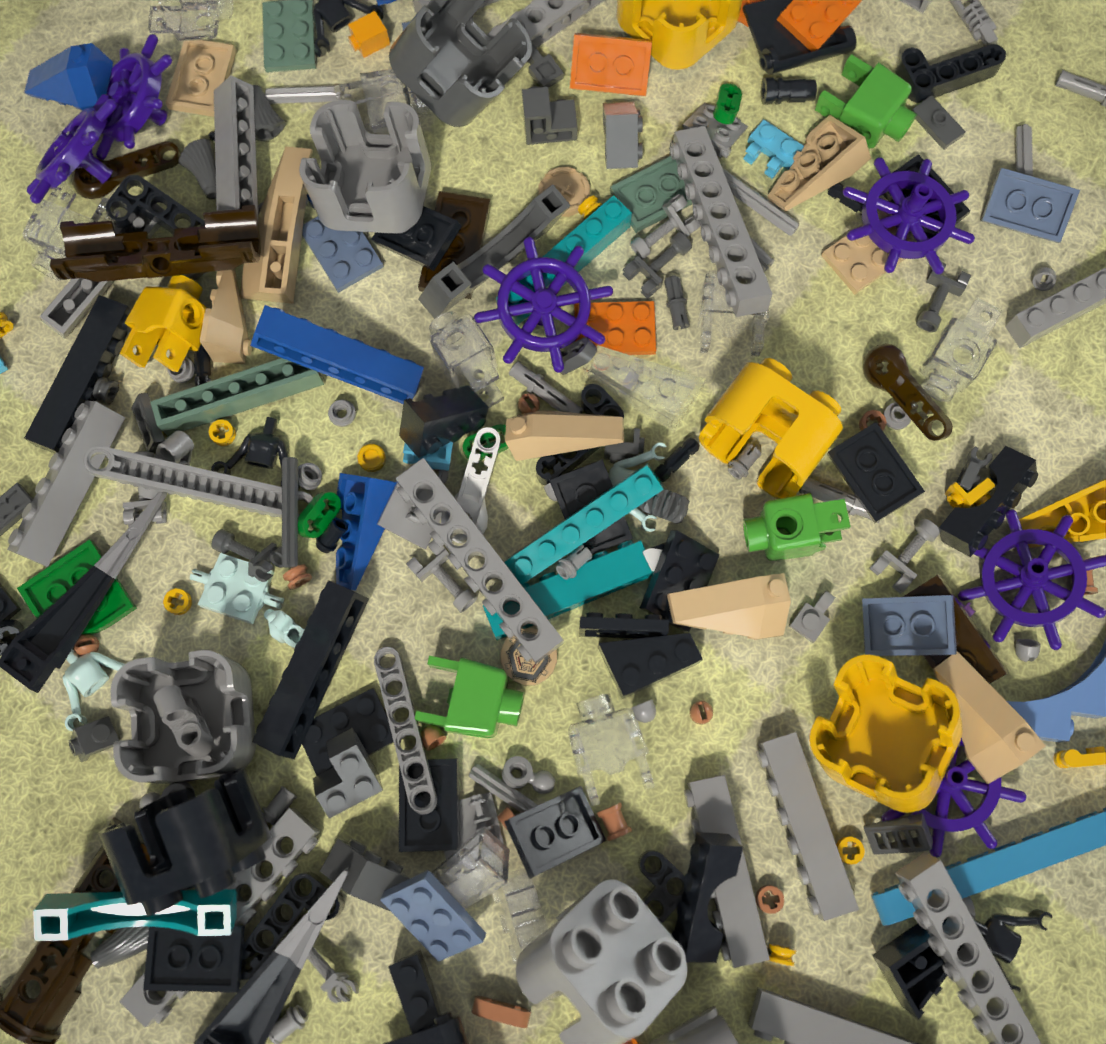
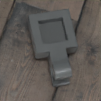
(544, 69)
(968, 477)

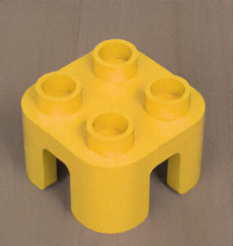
(678, 28)
(769, 403)
(888, 734)

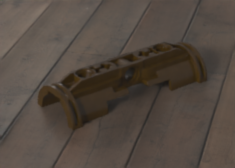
(101, 255)
(40, 1017)

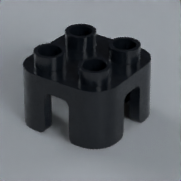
(188, 842)

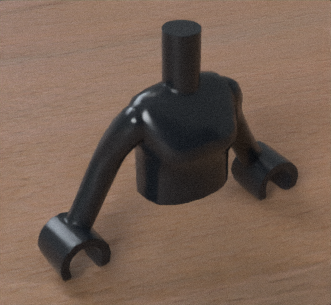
(336, 17)
(260, 450)
(1005, 942)

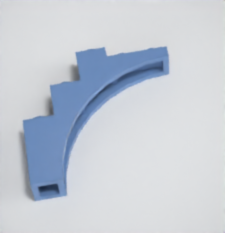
(1083, 698)

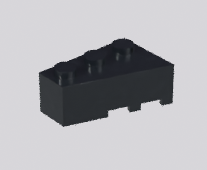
(441, 419)
(647, 661)
(912, 969)

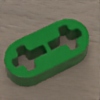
(725, 107)
(485, 438)
(321, 517)

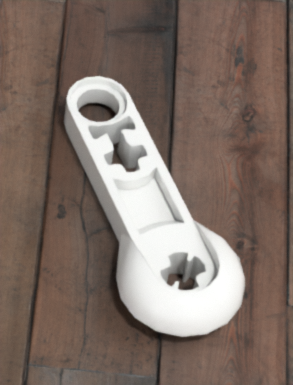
(474, 486)

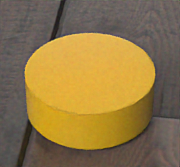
(371, 457)

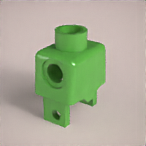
(876, 105)
(802, 521)
(476, 700)

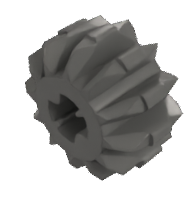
(667, 506)

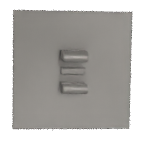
(401, 520)

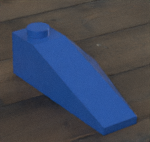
(71, 77)
(361, 507)

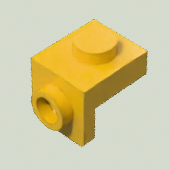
(979, 495)

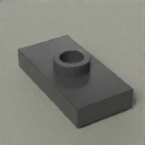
(938, 122)
(146, 422)
(12, 506)

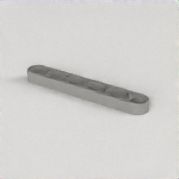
(405, 728)

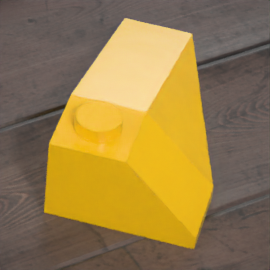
(1084, 506)

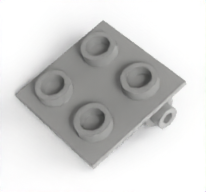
(721, 135)
(474, 815)

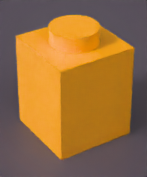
(368, 34)

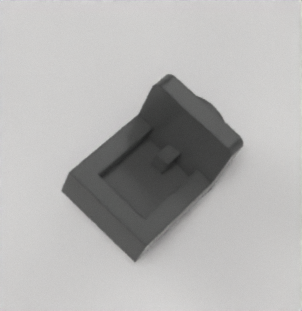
(625, 450)
(92, 738)

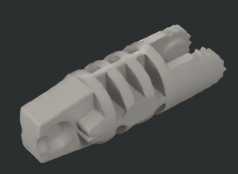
(977, 21)

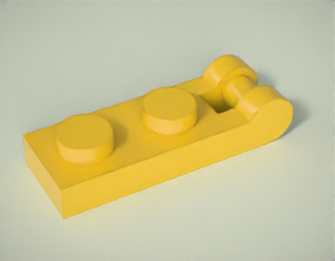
(1072, 758)

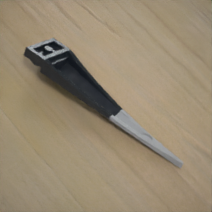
(52, 636)
(259, 1002)

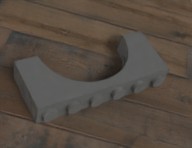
(459, 280)

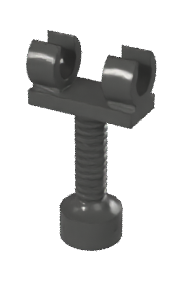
(679, 245)
(945, 285)
(259, 561)

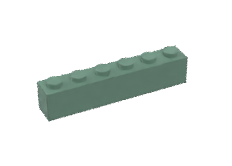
(233, 395)

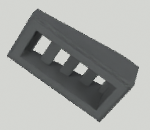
(916, 822)

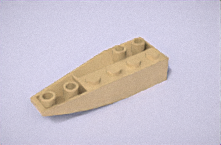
(280, 234)

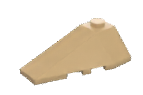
(828, 158)
(224, 326)
(560, 432)
(742, 607)
(993, 730)

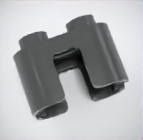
(454, 62)

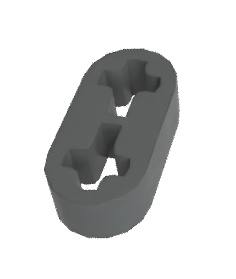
(577, 354)

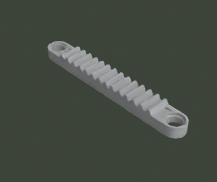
(189, 481)

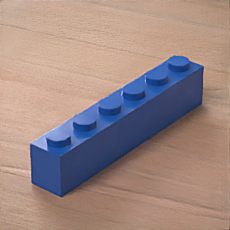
(336, 355)

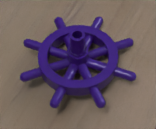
(136, 89)
(74, 150)
(908, 215)
(543, 304)
(1035, 578)
(951, 785)

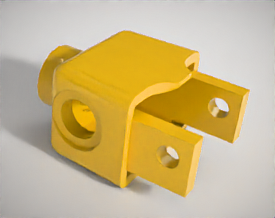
(165, 318)

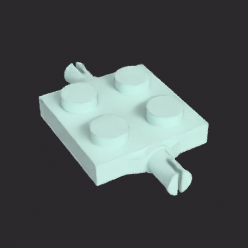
(234, 592)

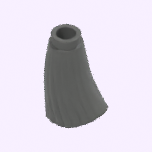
(267, 121)
(200, 160)
(120, 946)

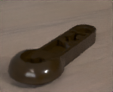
(125, 166)
(904, 388)

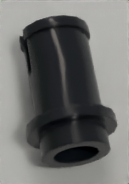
(328, 539)

